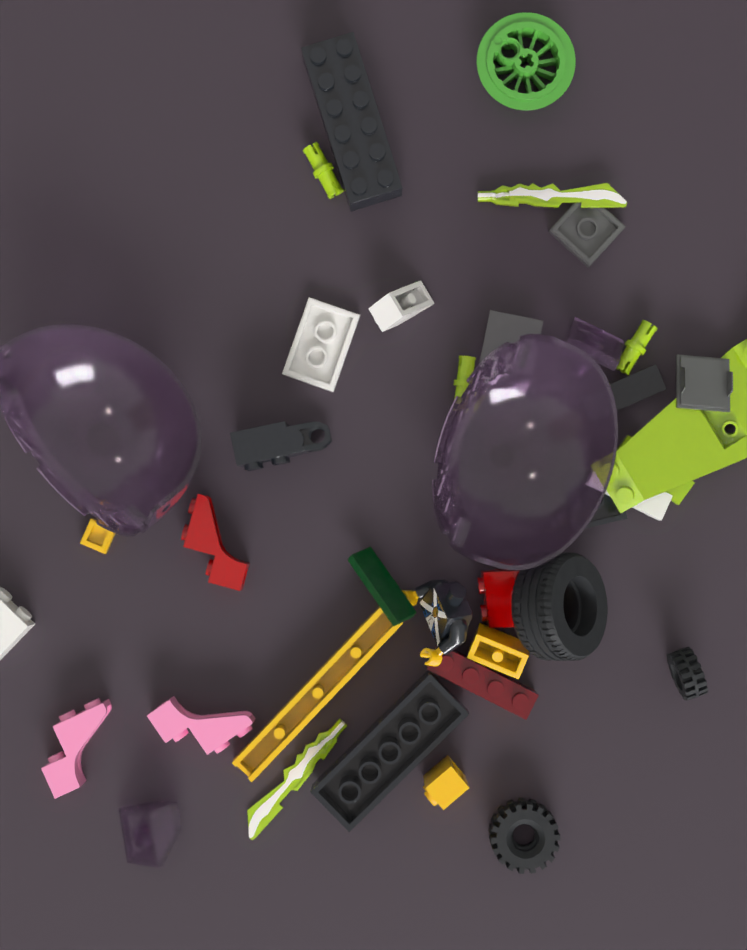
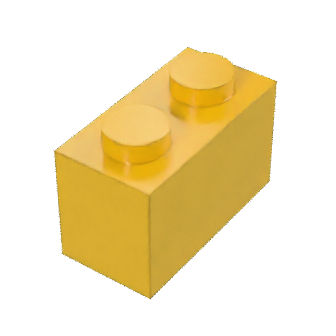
(498, 651)
(444, 783)

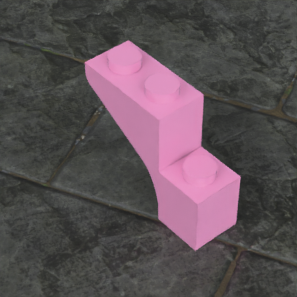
(210, 730)
(73, 731)

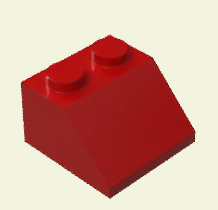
(497, 591)

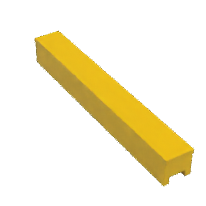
(315, 694)

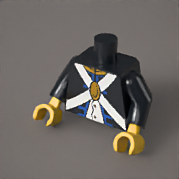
(445, 613)

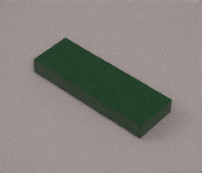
(382, 586)

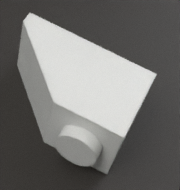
(400, 305)

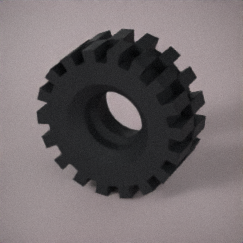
(529, 855)

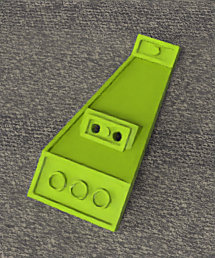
(682, 444)

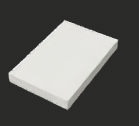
(321, 344)

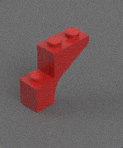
(204, 536)

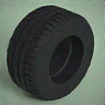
(560, 608)

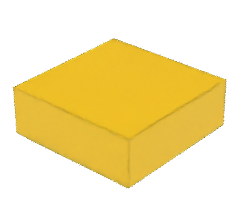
(97, 537)

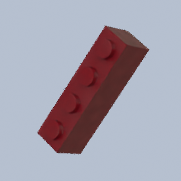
(486, 683)

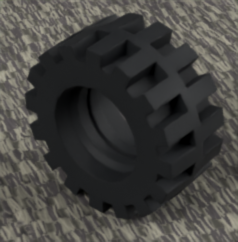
(687, 673)

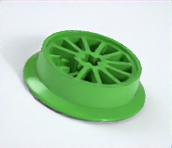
(502, 36)

